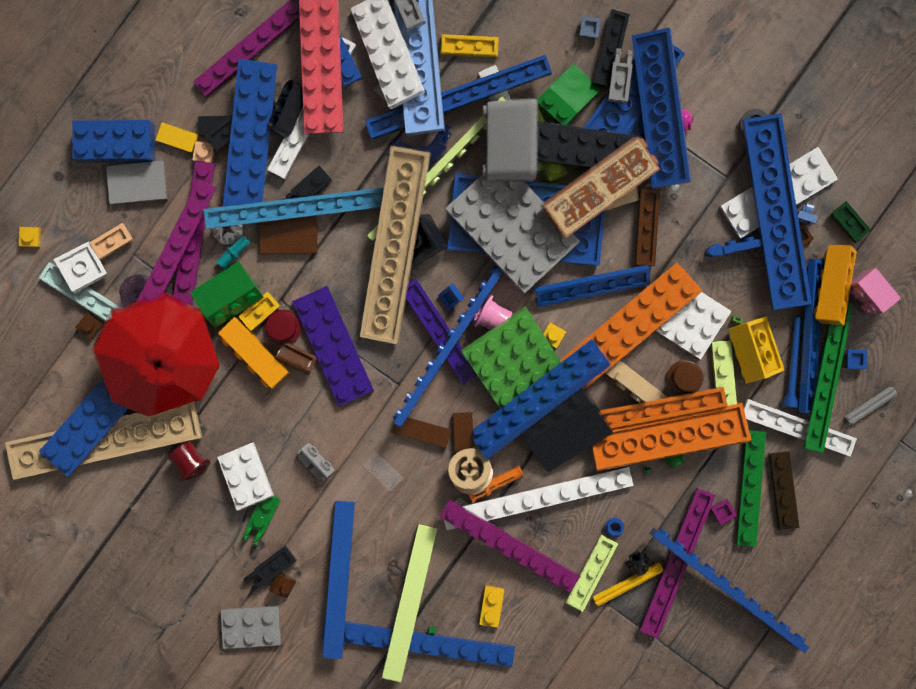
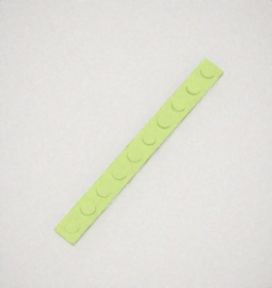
(445, 163)

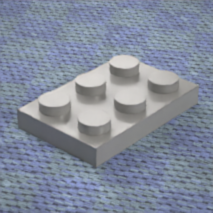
(251, 627)

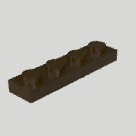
(784, 490)

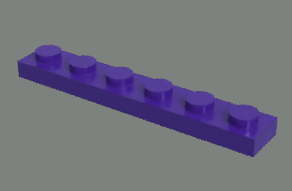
(438, 330)

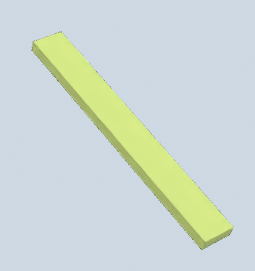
(409, 603)

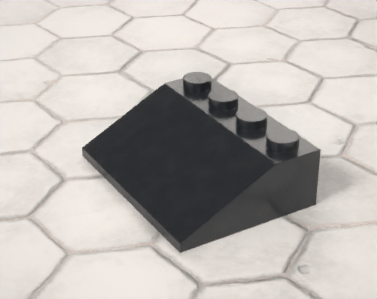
(567, 430)

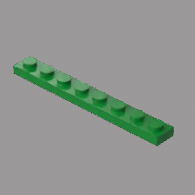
(826, 385)

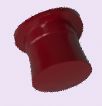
(283, 326)
(188, 462)

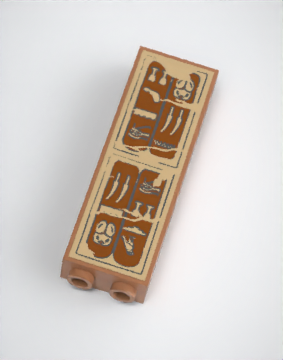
(600, 186)

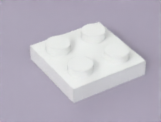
(80, 267)

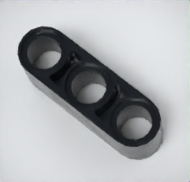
(287, 109)

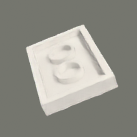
(245, 476)

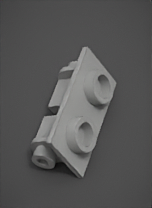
(310, 455)

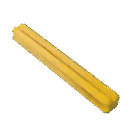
(627, 584)

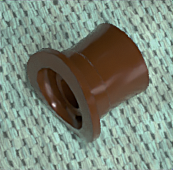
(684, 377)

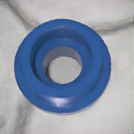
(618, 531)

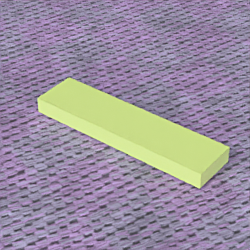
(591, 573)

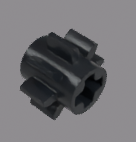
(638, 563)

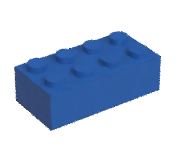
(113, 141)

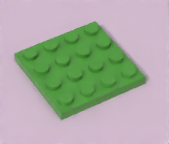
(511, 357)

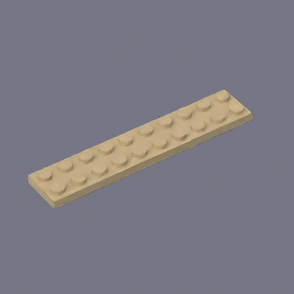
(394, 244)
(128, 436)

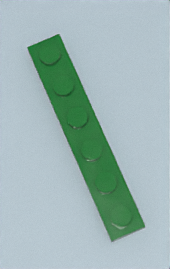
(750, 489)

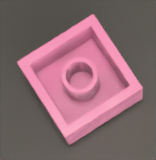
(873, 292)

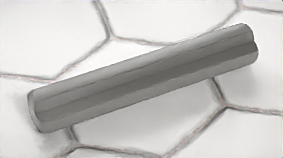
(871, 405)

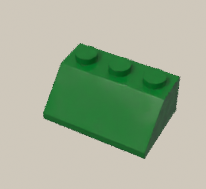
(226, 294)

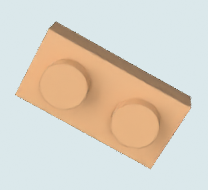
(111, 241)

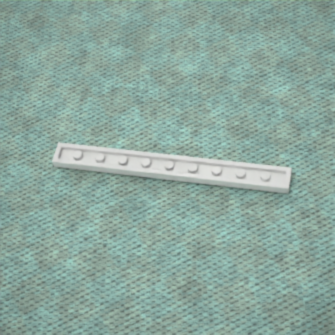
(550, 495)

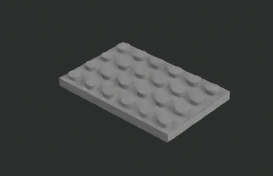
(511, 229)

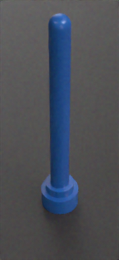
(790, 398)

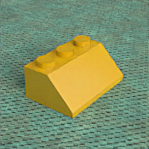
(756, 350)

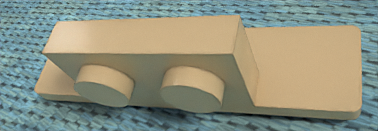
(631, 381)

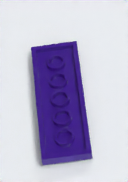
(333, 345)

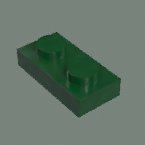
(850, 222)

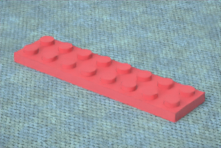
(321, 66)

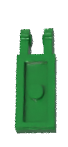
(261, 518)

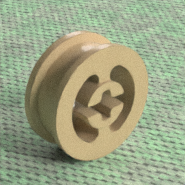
(473, 482)

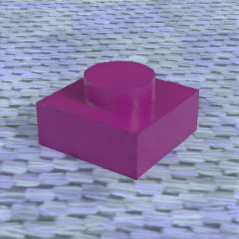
(723, 511)

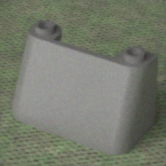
(511, 140)

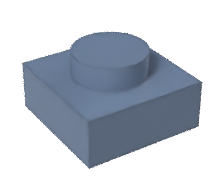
(590, 28)

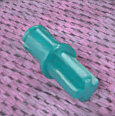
(233, 252)

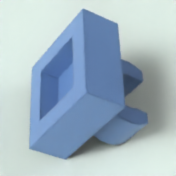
(806, 216)

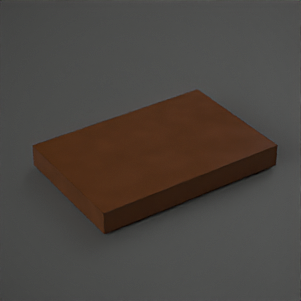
(289, 236)

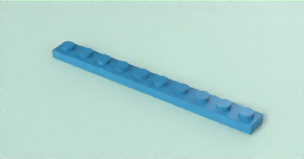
(293, 208)

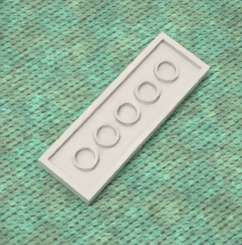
(387, 51)
(808, 175)

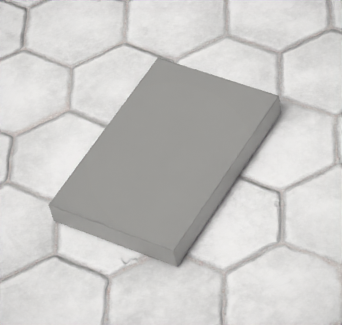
(136, 182)

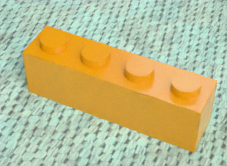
(835, 285)
(254, 352)

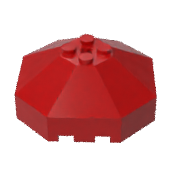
(149, 332)

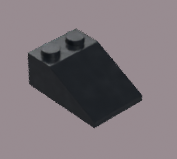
(428, 240)

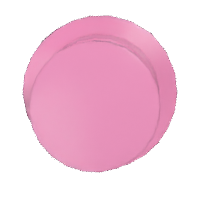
(490, 314)

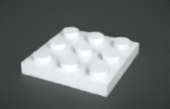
(695, 325)

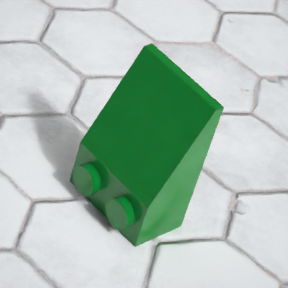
(567, 96)

